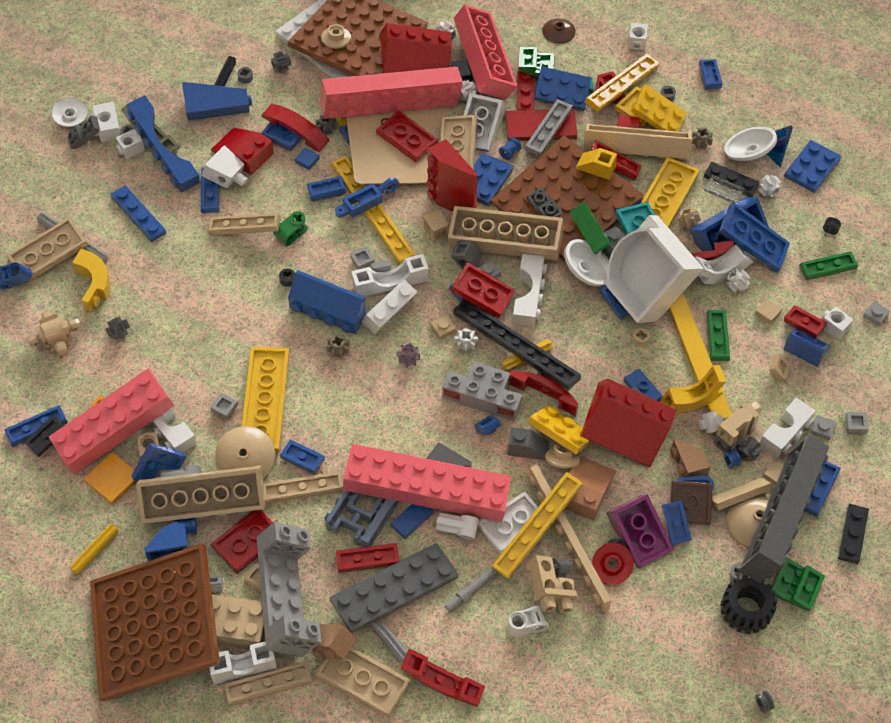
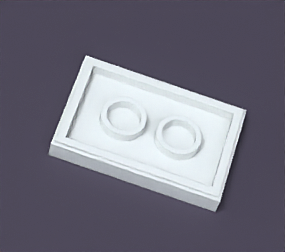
(515, 516)

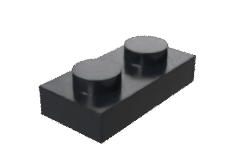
(39, 440)

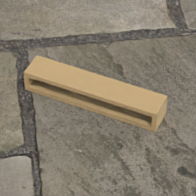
(640, 141)

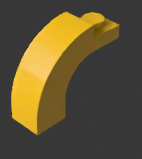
(93, 267)
(698, 394)

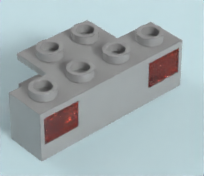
(483, 390)

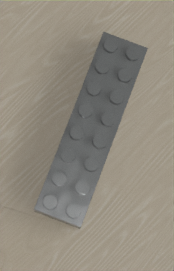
(785, 509)

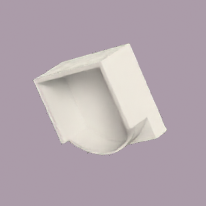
(650, 270)

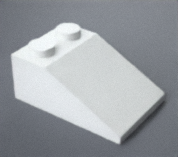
(489, 118)

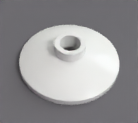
(69, 112)

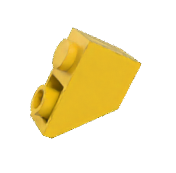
(598, 162)

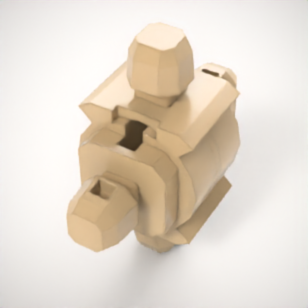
(54, 332)

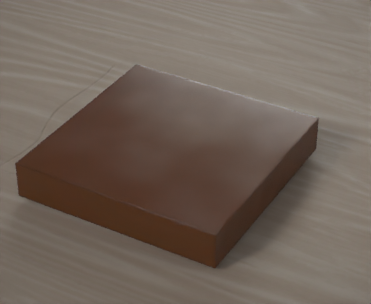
(695, 499)

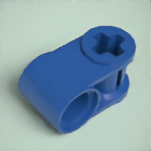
(14, 275)

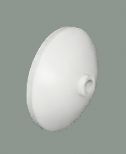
(750, 144)
(585, 264)

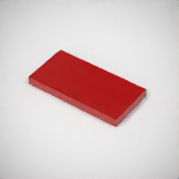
(523, 124)

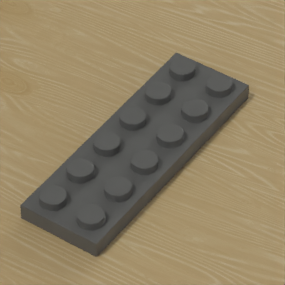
(393, 588)

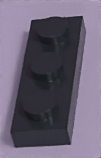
(749, 184)
(853, 533)

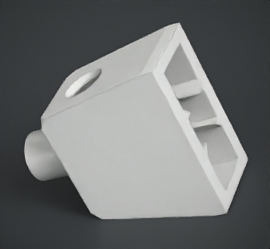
(225, 169)

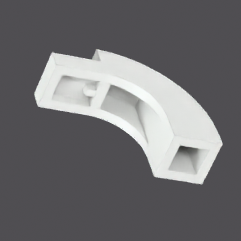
(719, 268)

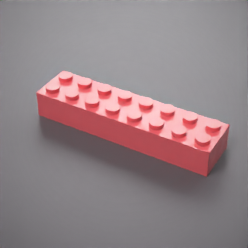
(390, 92)
(426, 483)

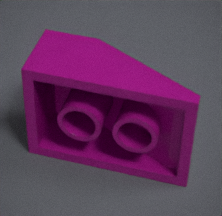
(640, 530)

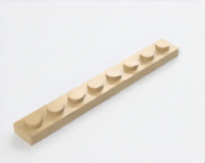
(572, 544)

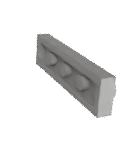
(548, 128)

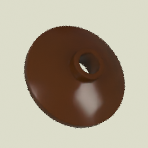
(558, 30)

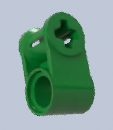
(291, 229)

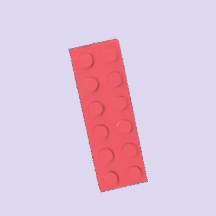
(485, 52)
(111, 421)

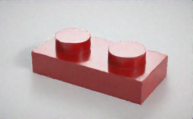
(805, 322)

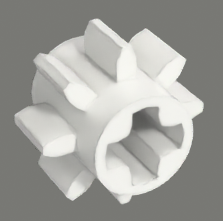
(448, 27)
(466, 89)
(769, 186)
(738, 280)
(465, 340)
(710, 421)

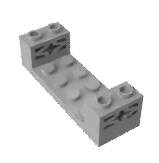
(280, 590)

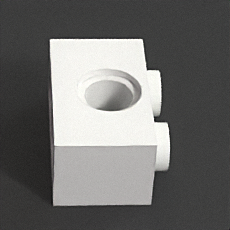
(107, 121)

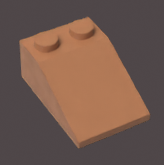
(595, 482)

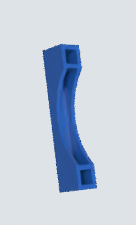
(181, 171)

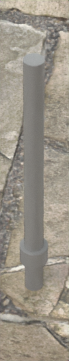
(464, 594)

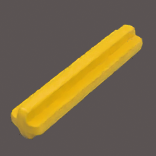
(514, 361)
(94, 549)

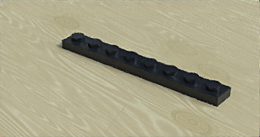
(517, 344)

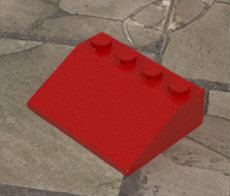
(414, 48)
(450, 178)
(627, 422)

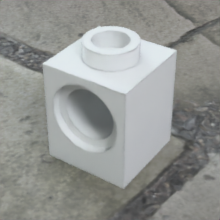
(637, 36)
(129, 144)
(842, 324)

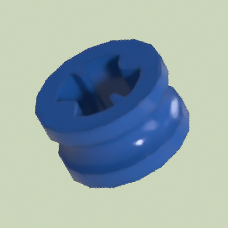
(732, 459)

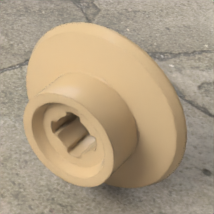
(336, 37)
(562, 457)

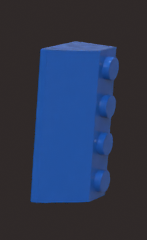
(708, 232)
(327, 302)

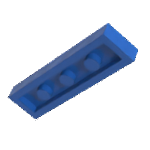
(138, 213)

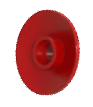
(623, 560)

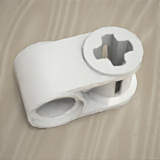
(530, 619)

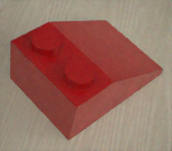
(248, 146)

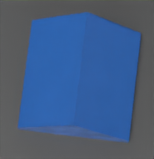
(806, 347)

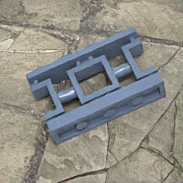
(377, 517)

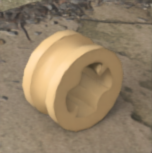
(645, 334)

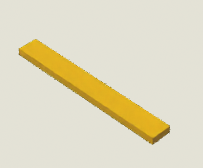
(376, 215)
(695, 349)

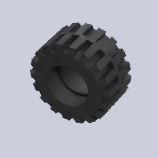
(743, 618)

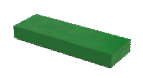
(590, 228)
(828, 265)
(718, 335)

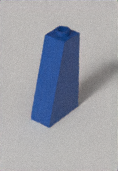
(214, 101)

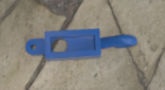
(367, 198)

